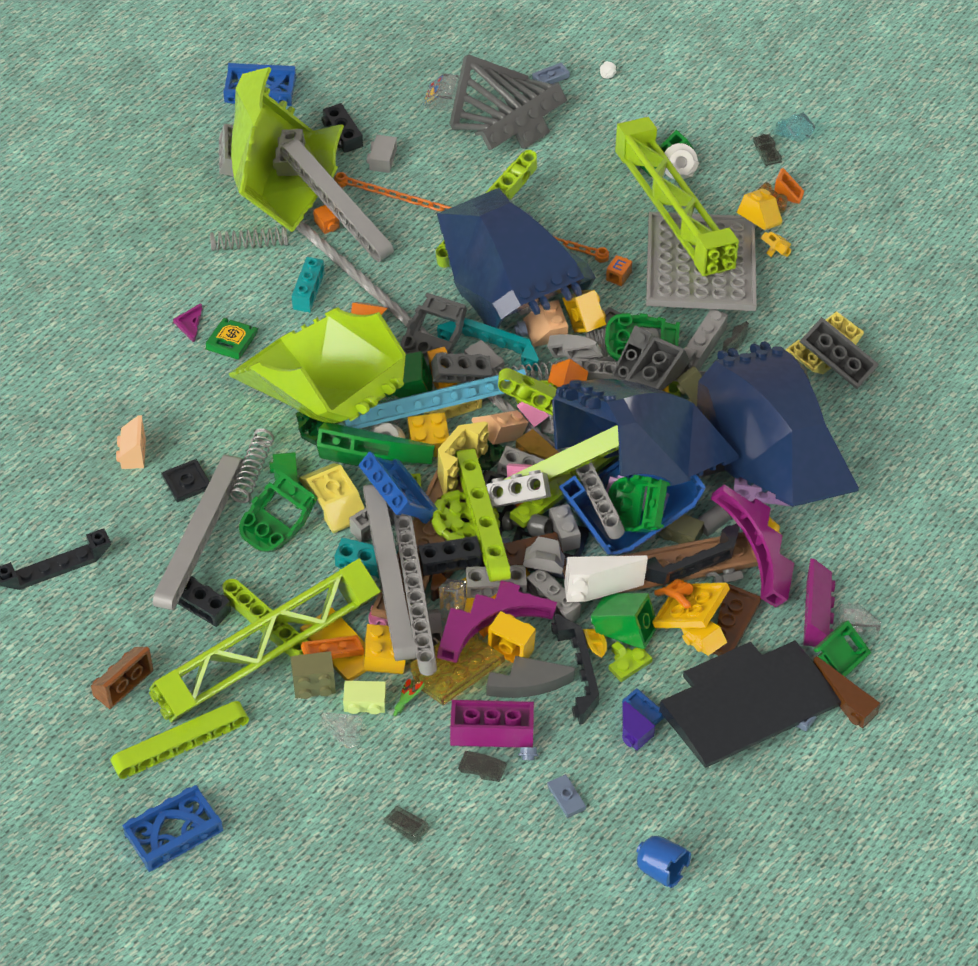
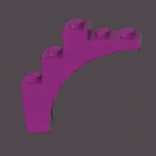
(753, 519)
(464, 625)

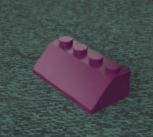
(818, 604)
(491, 723)

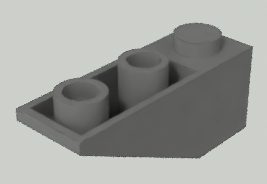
(631, 353)

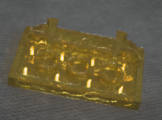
(453, 678)

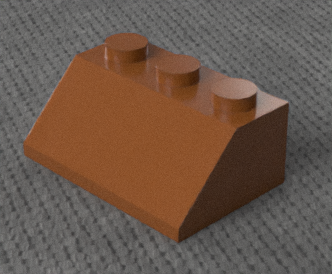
(123, 676)

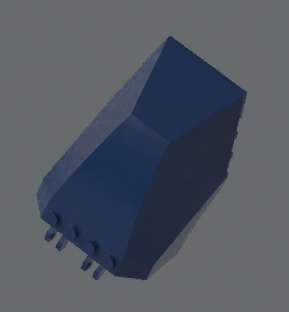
(507, 258)
(774, 424)
(655, 428)

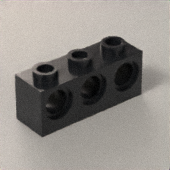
(351, 137)
(449, 555)
(202, 602)

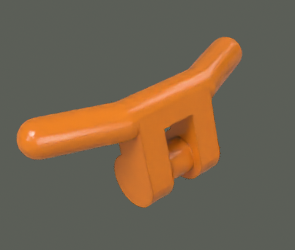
(677, 590)

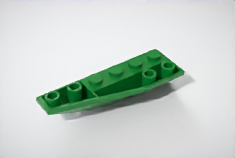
(352, 444)

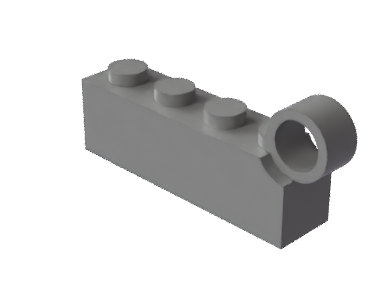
(706, 338)

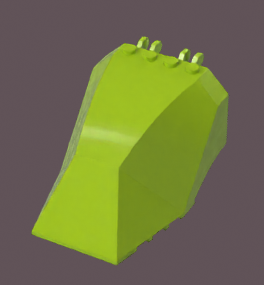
(253, 147)
(329, 367)

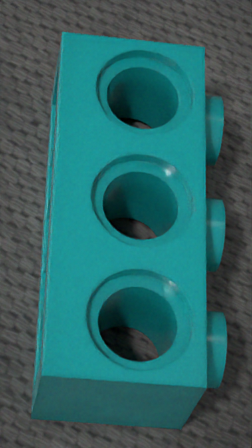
(308, 284)
(351, 550)

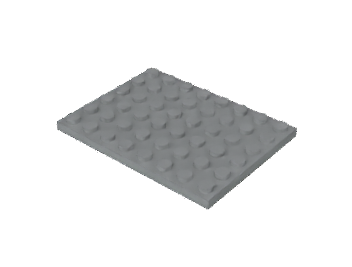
(677, 281)

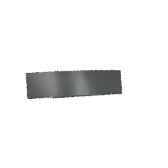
(529, 679)

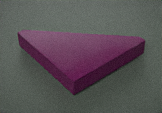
(189, 321)

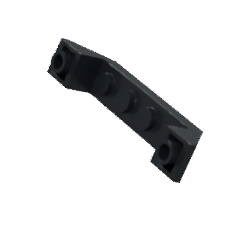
(60, 564)
(693, 564)
(567, 630)

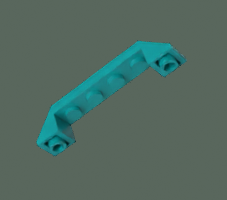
(495, 336)

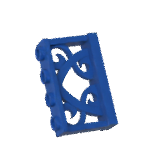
(278, 74)
(398, 487)
(172, 809)

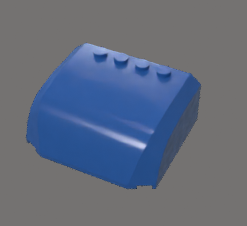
(680, 501)

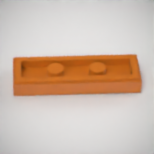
(339, 647)

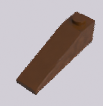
(855, 702)

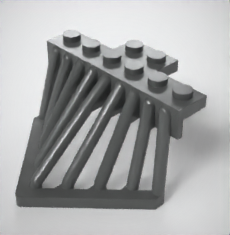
(519, 117)

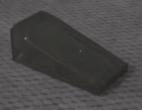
(407, 824)

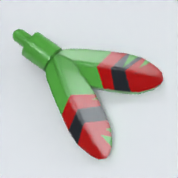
(407, 693)

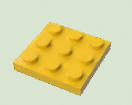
(704, 603)

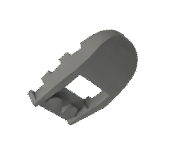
(438, 306)

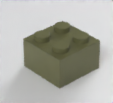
(313, 675)

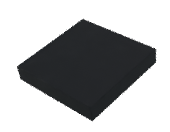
(186, 480)

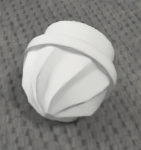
(608, 70)

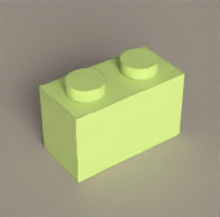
(364, 697)

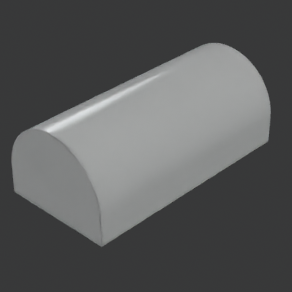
(714, 519)

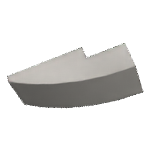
(573, 346)

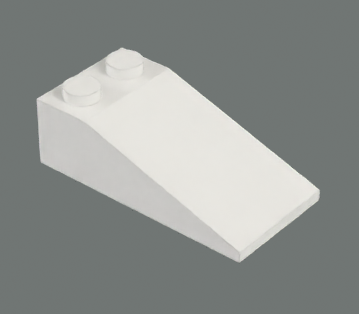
(602, 575)

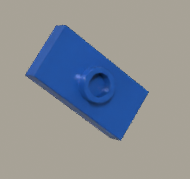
(644, 706)

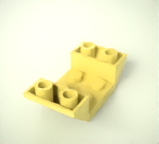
(809, 359)
(463, 437)
(334, 494)

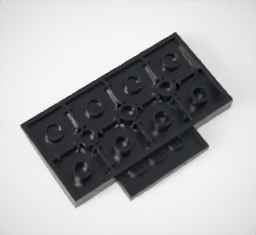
(746, 700)

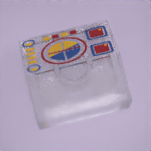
(441, 93)

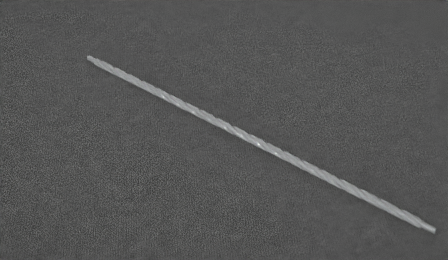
(393, 307)

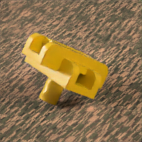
(776, 243)

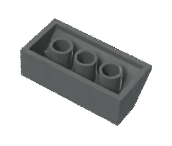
(839, 353)

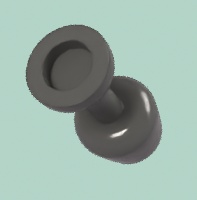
(536, 526)

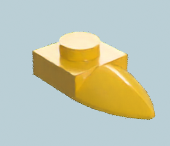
(595, 642)

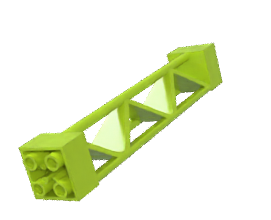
(714, 248)
(175, 698)

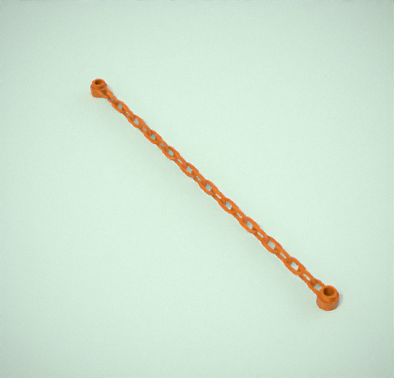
(601, 254)

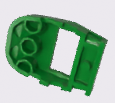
(621, 326)
(628, 498)
(264, 530)

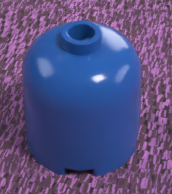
(662, 860)

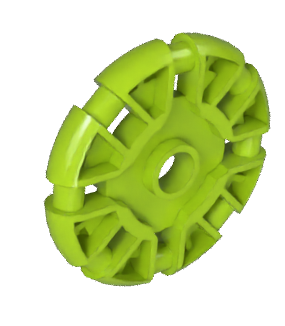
(453, 516)

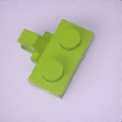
(628, 661)

